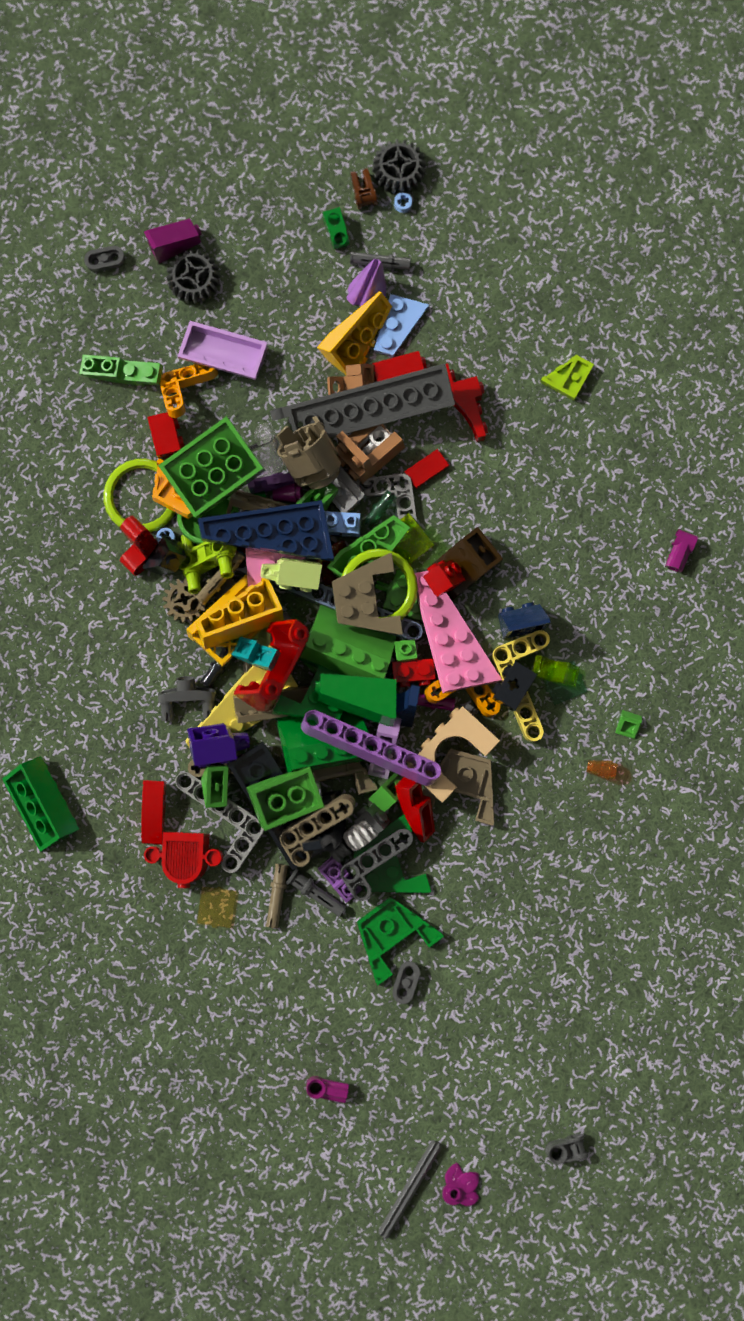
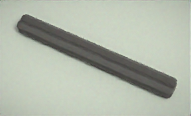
(409, 1189)

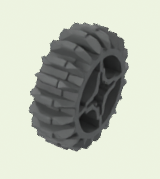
(414, 162)
(175, 282)

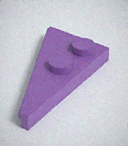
(270, 482)

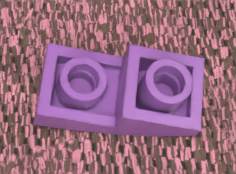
(331, 871)

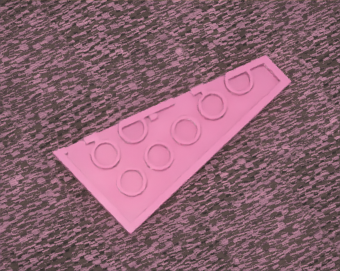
(454, 648)

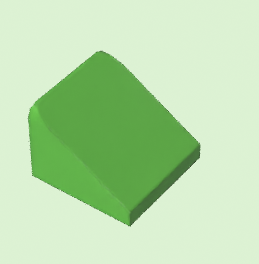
(628, 724)

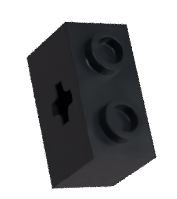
(523, 679)

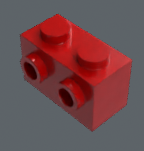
(165, 435)
(443, 577)
(414, 671)

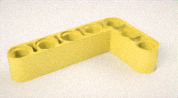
(512, 656)

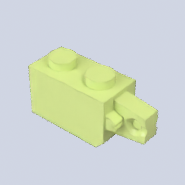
(293, 573)

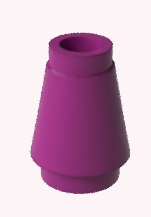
(288, 493)

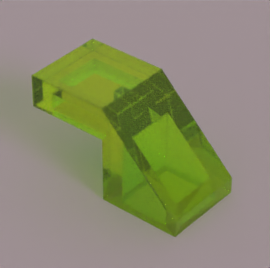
(556, 671)

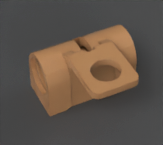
(356, 376)

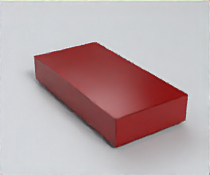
(426, 468)

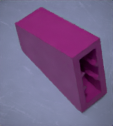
(172, 239)

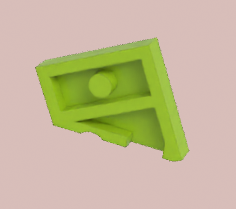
(569, 377)

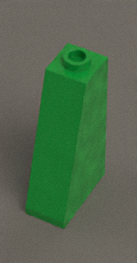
(360, 696)

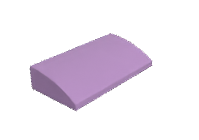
(223, 350)

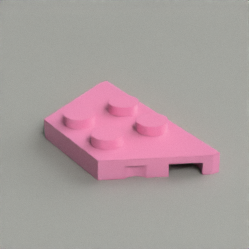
(256, 558)

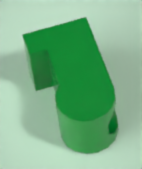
(336, 228)

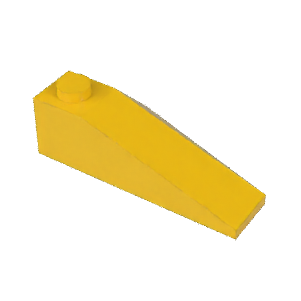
(355, 335)

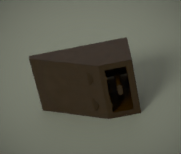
(474, 556)

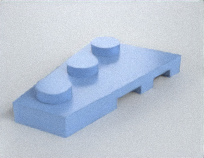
(398, 324)

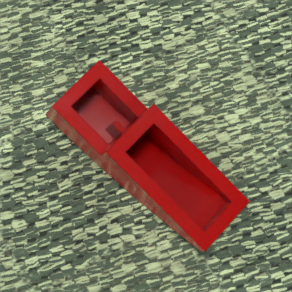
(416, 808)
(153, 811)

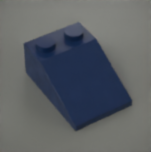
(522, 620)

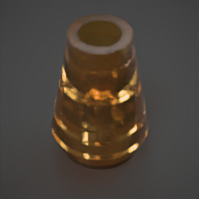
(602, 768)

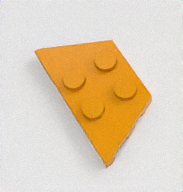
(167, 496)

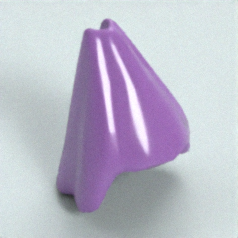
(367, 283)

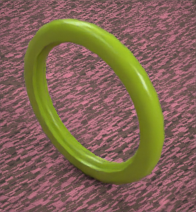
(110, 486)
(402, 563)

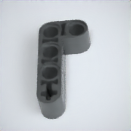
(378, 859)

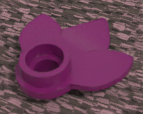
(463, 1184)

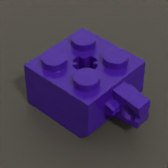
(215, 744)

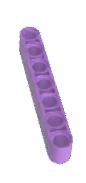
(360, 750)

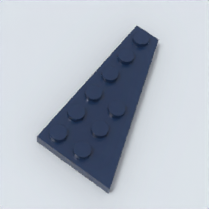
(282, 529)

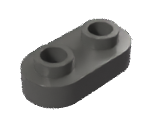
(104, 256)
(406, 982)

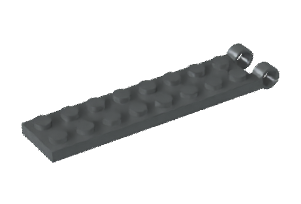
(374, 402)

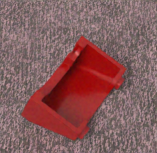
(290, 640)

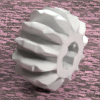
(359, 835)

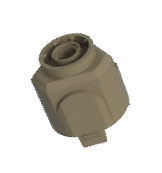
(309, 455)

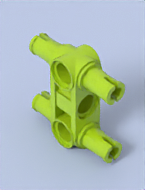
(204, 558)

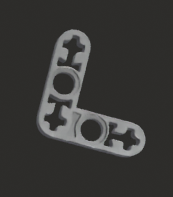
(399, 492)

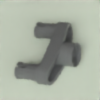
(186, 691)

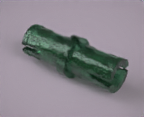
(379, 509)

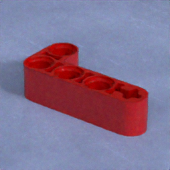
(142, 545)

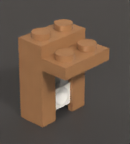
(363, 454)

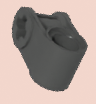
(571, 1149)

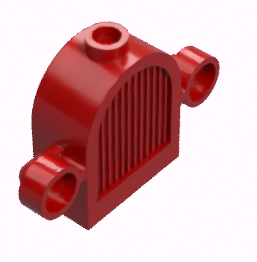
(184, 856)

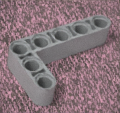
(227, 814)

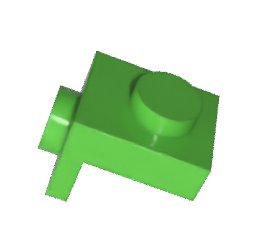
(405, 650)

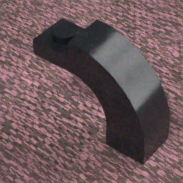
(331, 837)

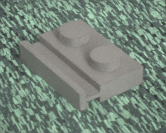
(349, 492)

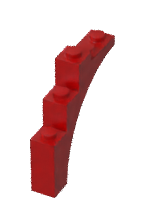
(465, 391)

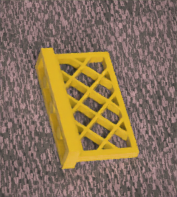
(192, 631)

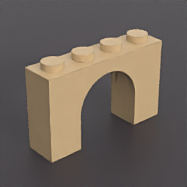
(460, 725)

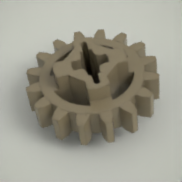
(176, 603)

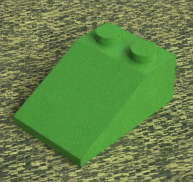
(285, 797)

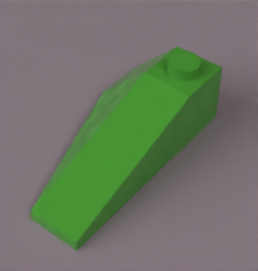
(384, 536)

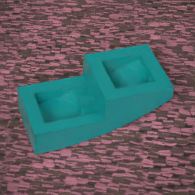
(256, 654)

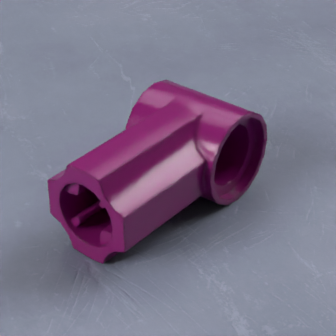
(680, 551)
(330, 1089)

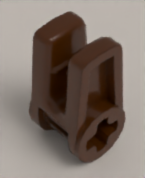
(366, 195)

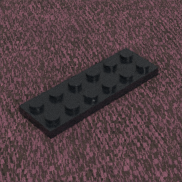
(255, 767)

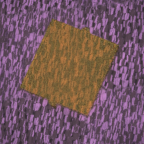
(216, 907)

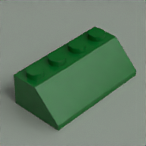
(40, 803)

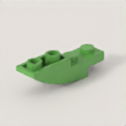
(121, 371)

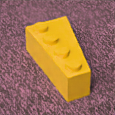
(241, 615)

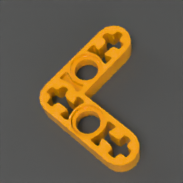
(171, 384)
(476, 698)

